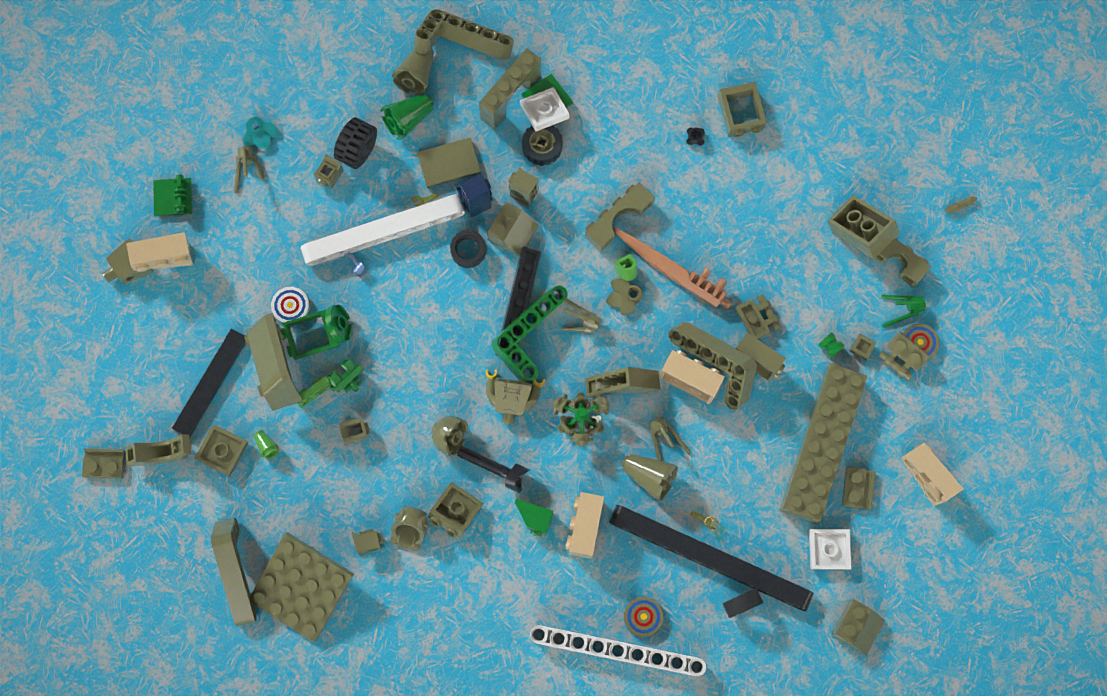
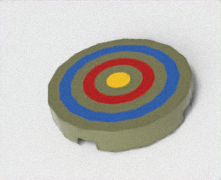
(924, 337)
(643, 616)

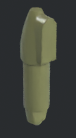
(959, 205)

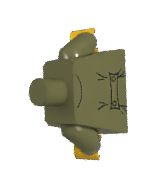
(511, 396)

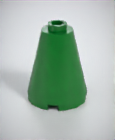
(405, 115)

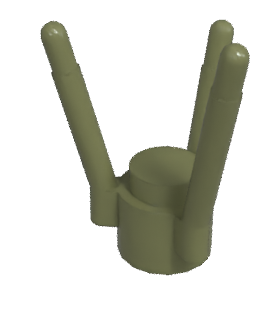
(245, 157)
(591, 319)
(662, 427)

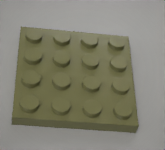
(301, 587)

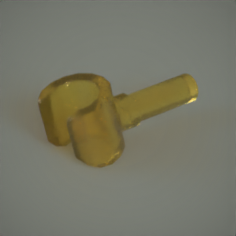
(424, 199)
(707, 520)

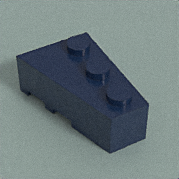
(475, 194)

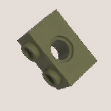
(523, 186)

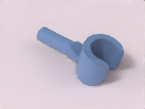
(359, 269)

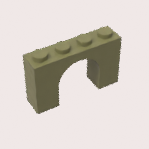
(523, 71)

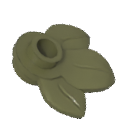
(621, 296)

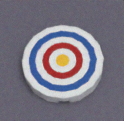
(289, 304)

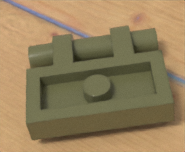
(753, 320)
(907, 351)

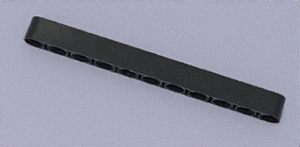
(711, 558)

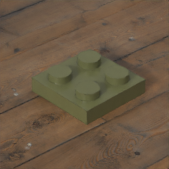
(221, 450)

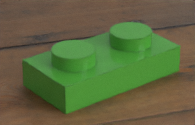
(318, 387)

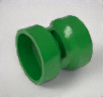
(830, 343)

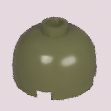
(448, 434)

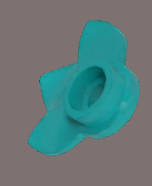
(262, 136)

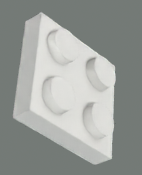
(544, 109)
(830, 549)

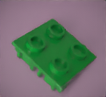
(172, 196)

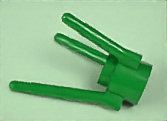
(913, 304)

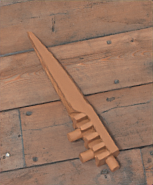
(692, 282)

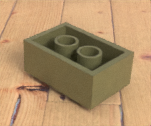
(863, 227)

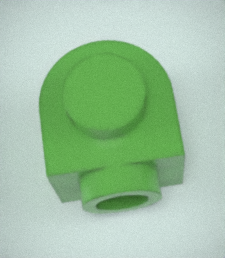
(626, 268)

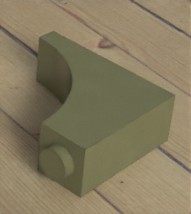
(623, 381)

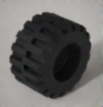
(355, 143)

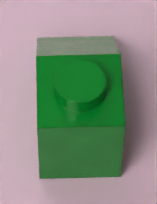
(535, 517)

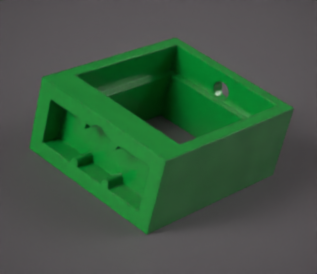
(292, 349)

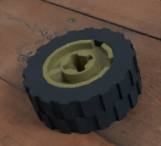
(542, 154)

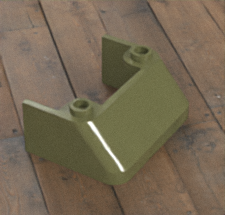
(271, 363)

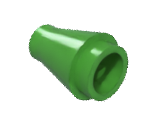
(266, 445)

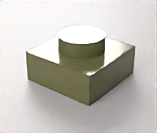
(862, 347)

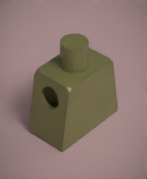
(121, 266)

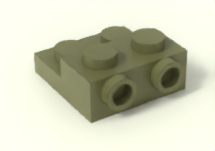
(454, 511)

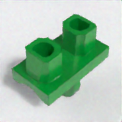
(348, 378)

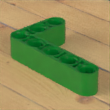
(524, 328)

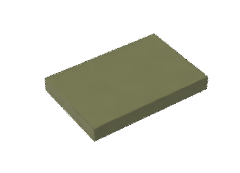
(448, 162)

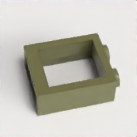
(738, 92)
(768, 361)

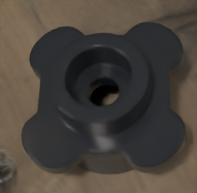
(699, 132)

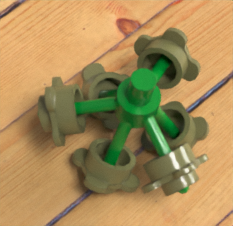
(581, 404)

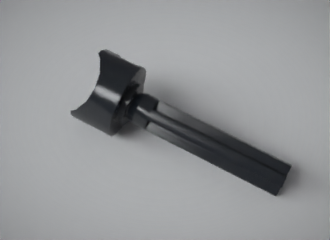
(513, 476)

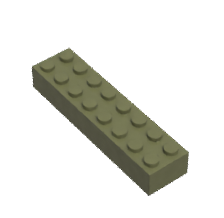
(823, 443)

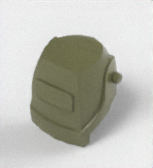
(409, 528)

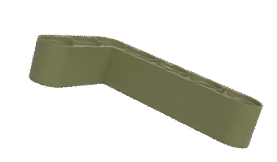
(462, 31)
(722, 356)
(224, 544)

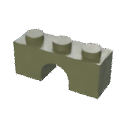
(913, 266)

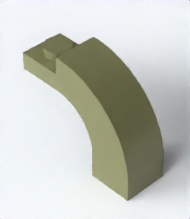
(158, 452)

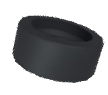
(468, 234)
(743, 603)

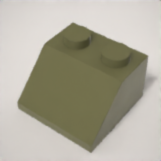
(512, 229)
(858, 626)

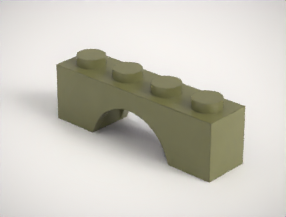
(635, 201)

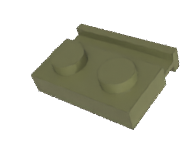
(103, 463)
(858, 488)

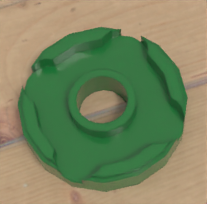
(337, 323)

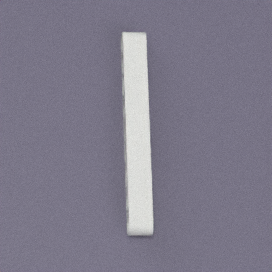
(383, 230)
(627, 651)

